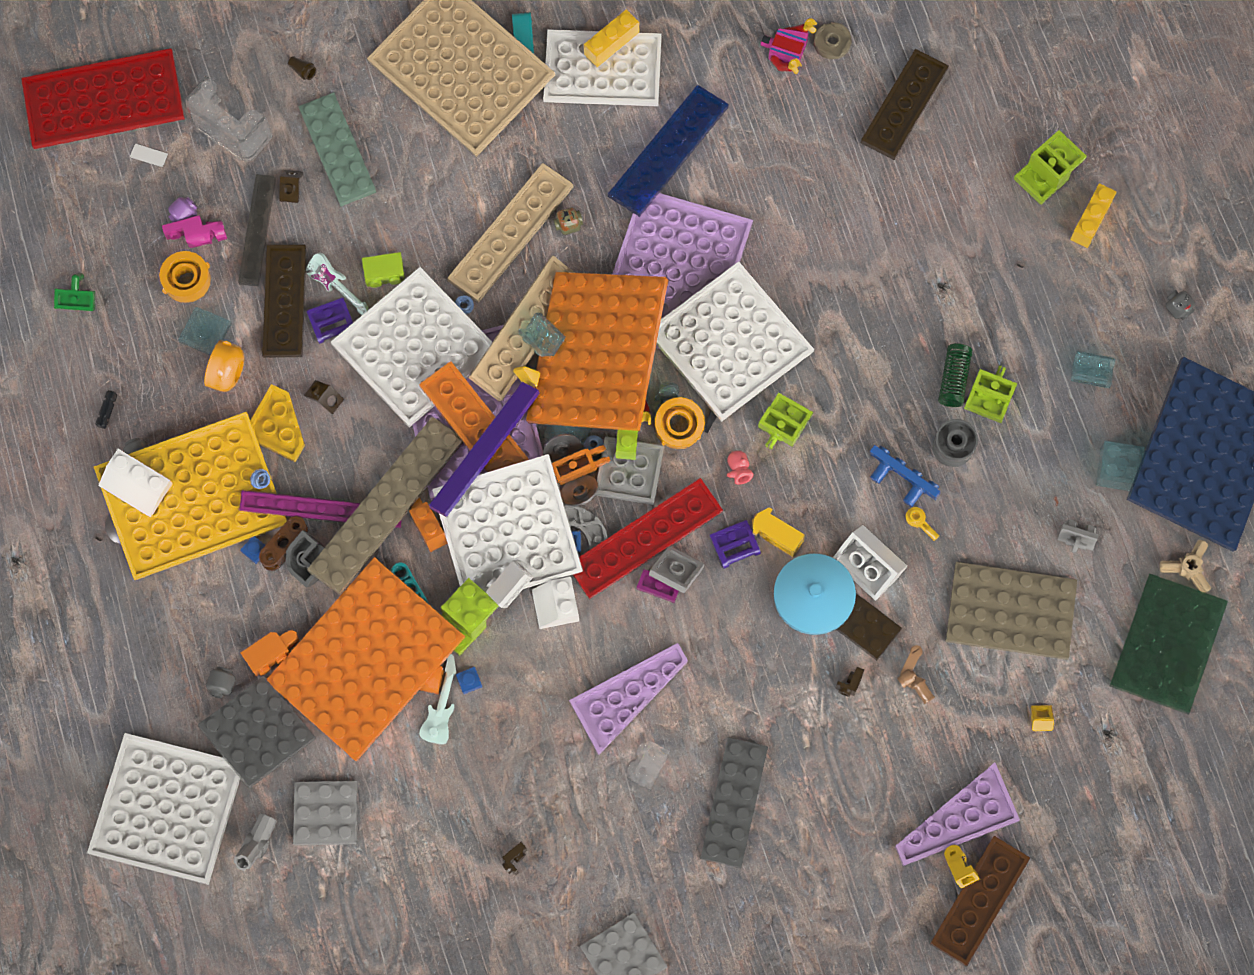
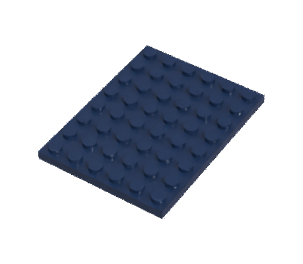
(1201, 456)

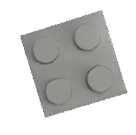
(676, 569)

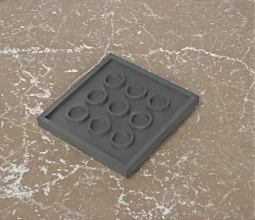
(256, 732)

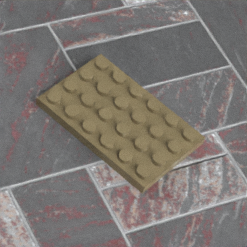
(1011, 610)

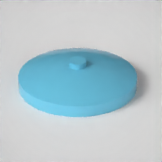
(814, 594)

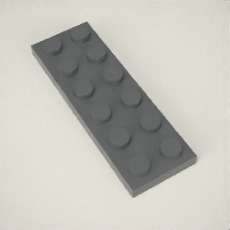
(734, 803)

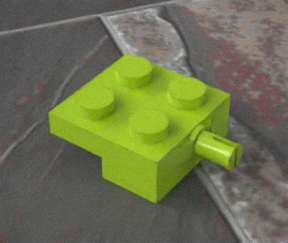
(990, 395)
(784, 421)

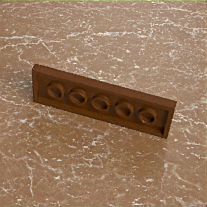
(980, 901)

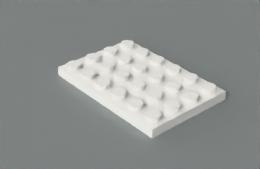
(623, 79)

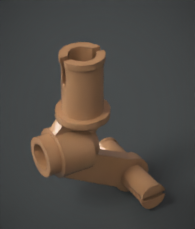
(909, 678)

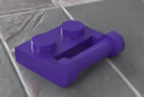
(327, 315)
(732, 538)

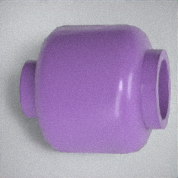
(182, 209)

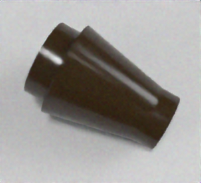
(303, 68)

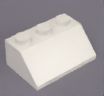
(134, 483)
(870, 562)

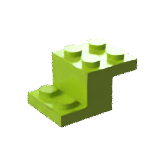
(1050, 167)
(468, 612)

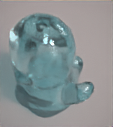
(667, 391)

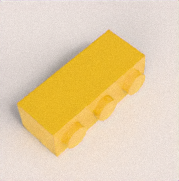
(611, 38)
(1093, 215)

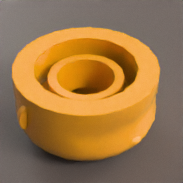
(182, 263)
(224, 366)
(683, 407)

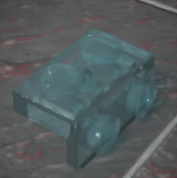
(542, 336)
(1092, 369)

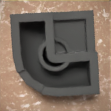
(301, 555)

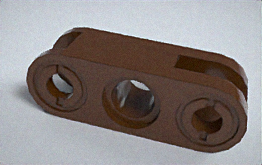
(272, 548)

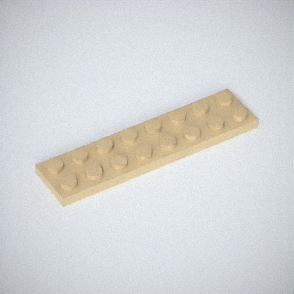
(510, 232)
(508, 350)

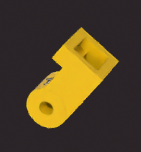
(961, 872)

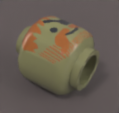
(568, 221)

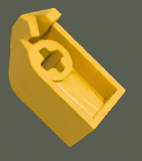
(777, 532)

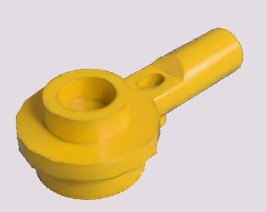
(916, 517)

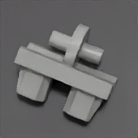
(1077, 537)

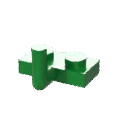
(74, 298)

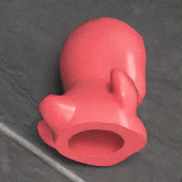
(740, 467)

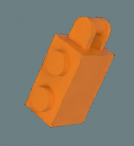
(427, 525)

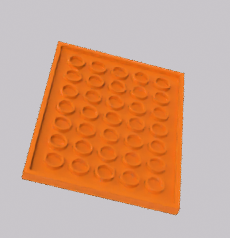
(606, 354)
(365, 659)

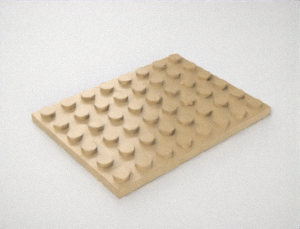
(461, 69)

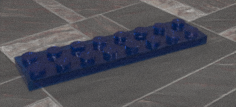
(668, 150)

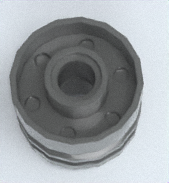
(957, 431)

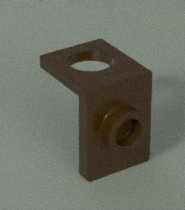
(289, 186)
(321, 392)

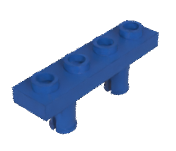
(897, 465)

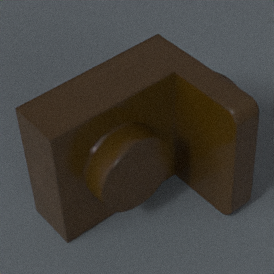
(854, 680)
(515, 854)

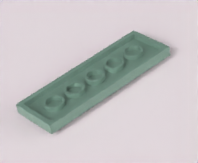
(337, 149)

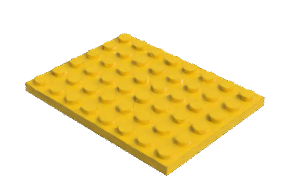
(203, 502)

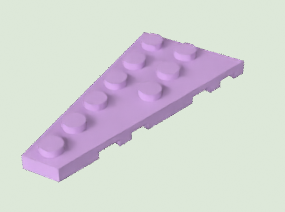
(616, 702)
(968, 815)

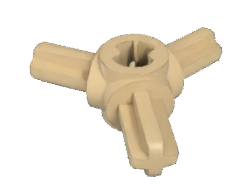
(1181, 566)

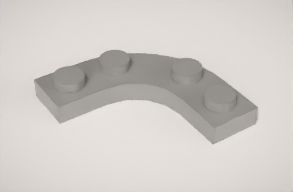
(587, 523)

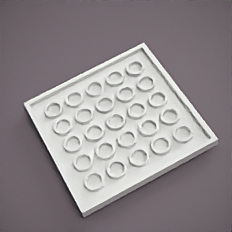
(408, 340)
(731, 341)
(511, 518)
(165, 809)

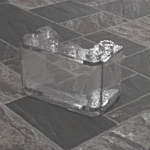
(241, 137)

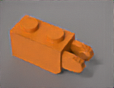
(578, 464)
(269, 651)

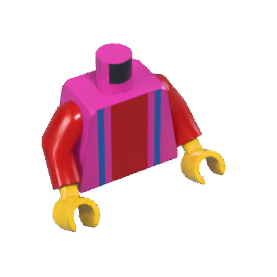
(788, 46)

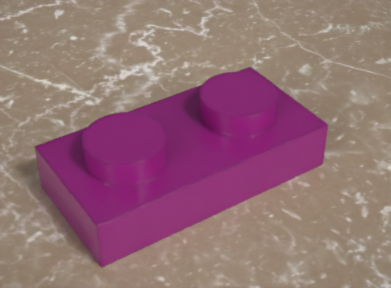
(656, 588)

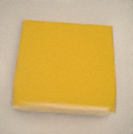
(527, 375)
(1042, 717)

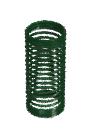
(958, 400)

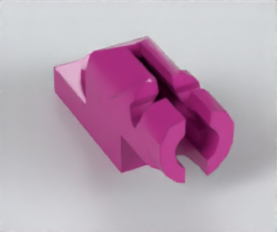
(195, 232)

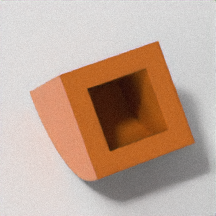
(434, 682)

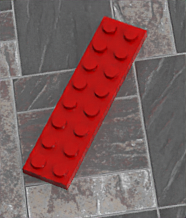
(646, 537)

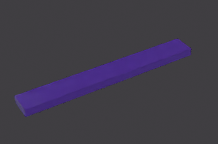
(484, 449)

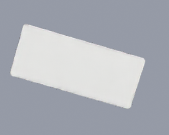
(148, 155)

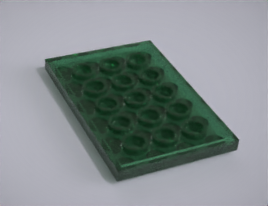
(1168, 643)

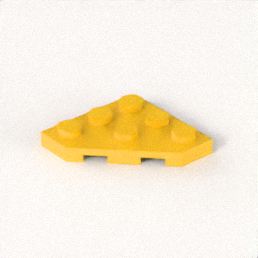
(277, 424)

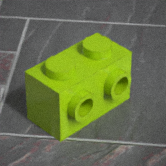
(383, 269)

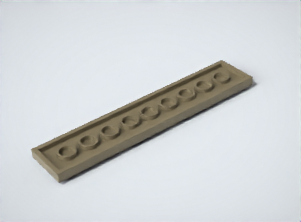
(385, 505)

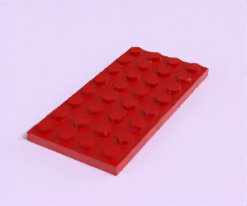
(102, 98)

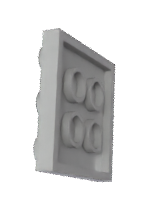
(630, 478)
(325, 813)
(624, 950)

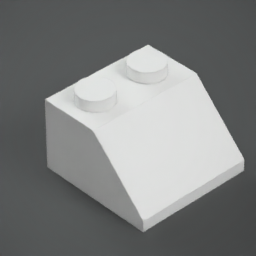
(508, 584)
(555, 603)

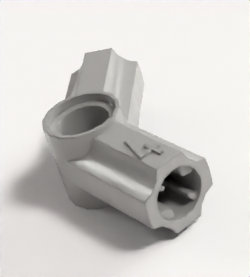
(255, 842)

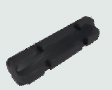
(106, 409)

